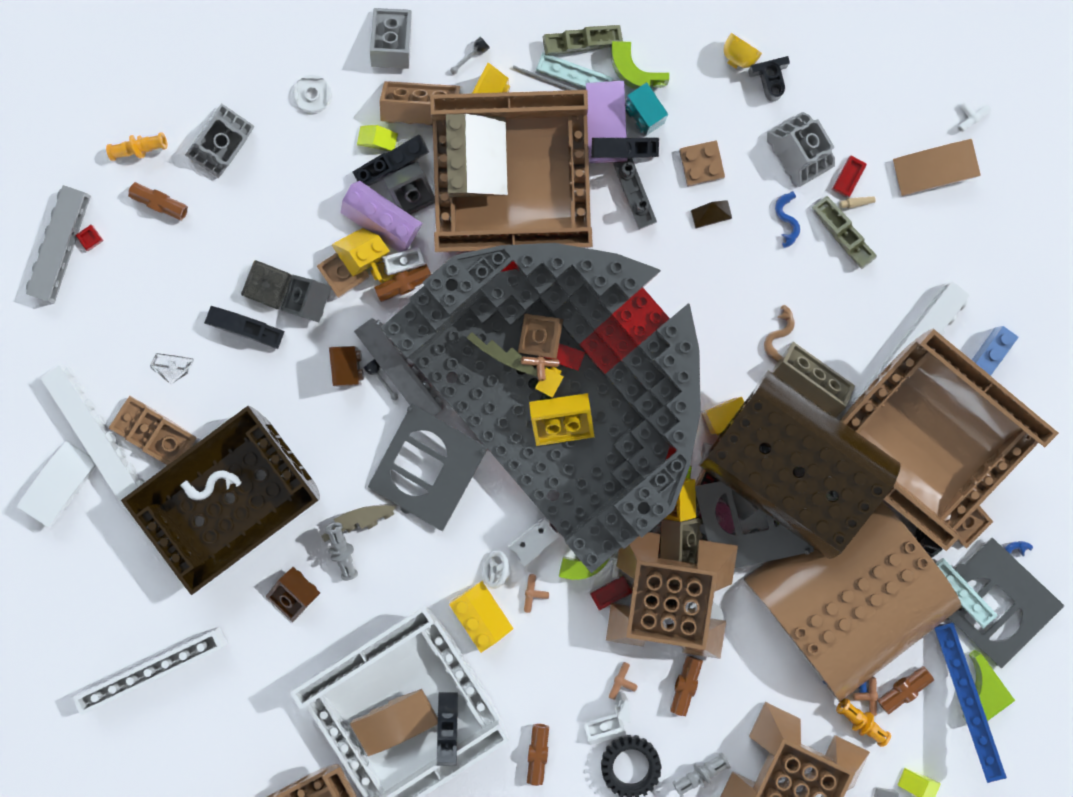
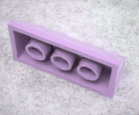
(380, 216)

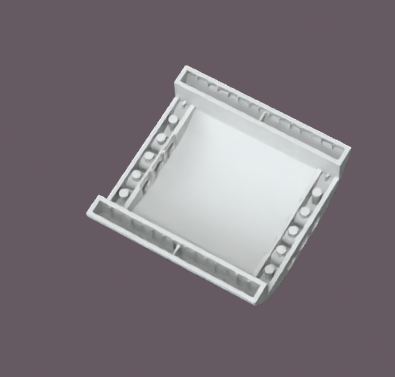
(393, 664)

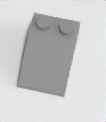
(391, 38)

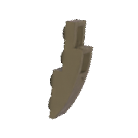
(364, 516)

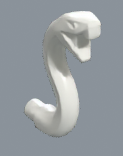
(195, 495)

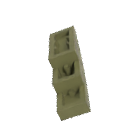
(581, 40)
(845, 234)
(511, 358)

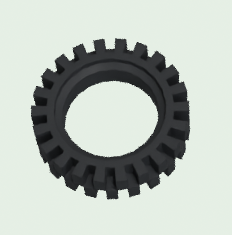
(647, 782)

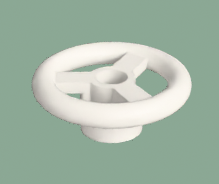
(498, 570)

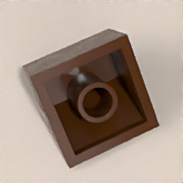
(346, 366)
(292, 594)

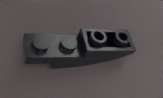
(625, 147)
(392, 161)
(244, 326)
(447, 729)

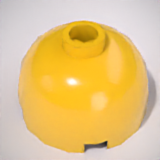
(740, 52)

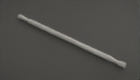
(543, 78)

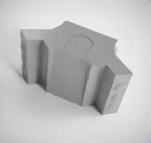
(220, 140)
(802, 148)

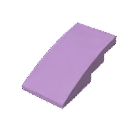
(606, 114)

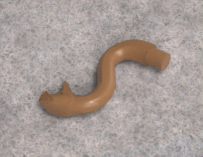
(768, 347)

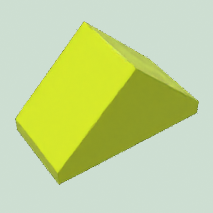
(377, 137)
(918, 784)

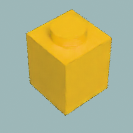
(551, 383)

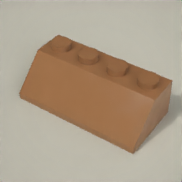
(410, 101)

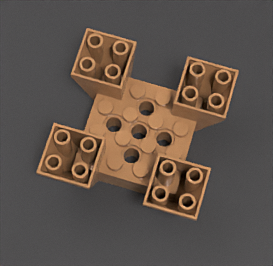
(698, 581)
(781, 736)

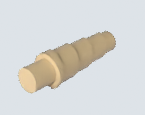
(856, 202)

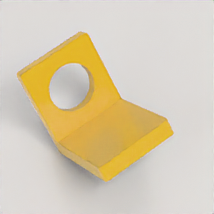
(379, 274)

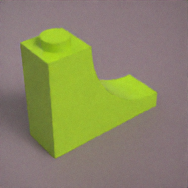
(990, 688)

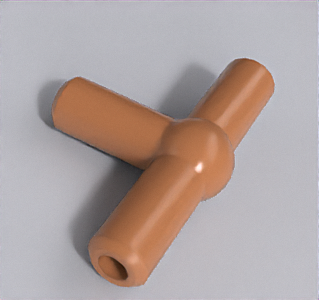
(540, 362)
(530, 593)
(620, 681)
(872, 696)

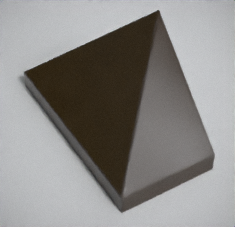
(711, 213)

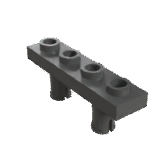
(635, 193)

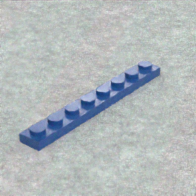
(970, 703)

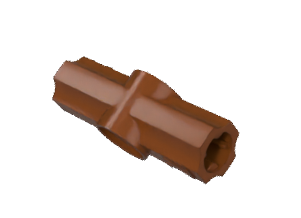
(158, 201)
(402, 283)
(686, 685)
(905, 690)
(537, 754)

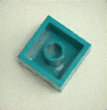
(645, 109)

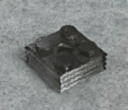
(272, 295)

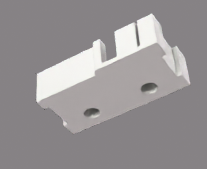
(534, 541)

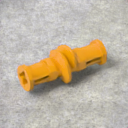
(138, 147)
(863, 722)

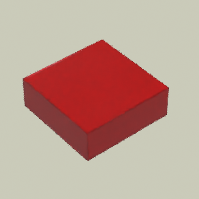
(89, 237)

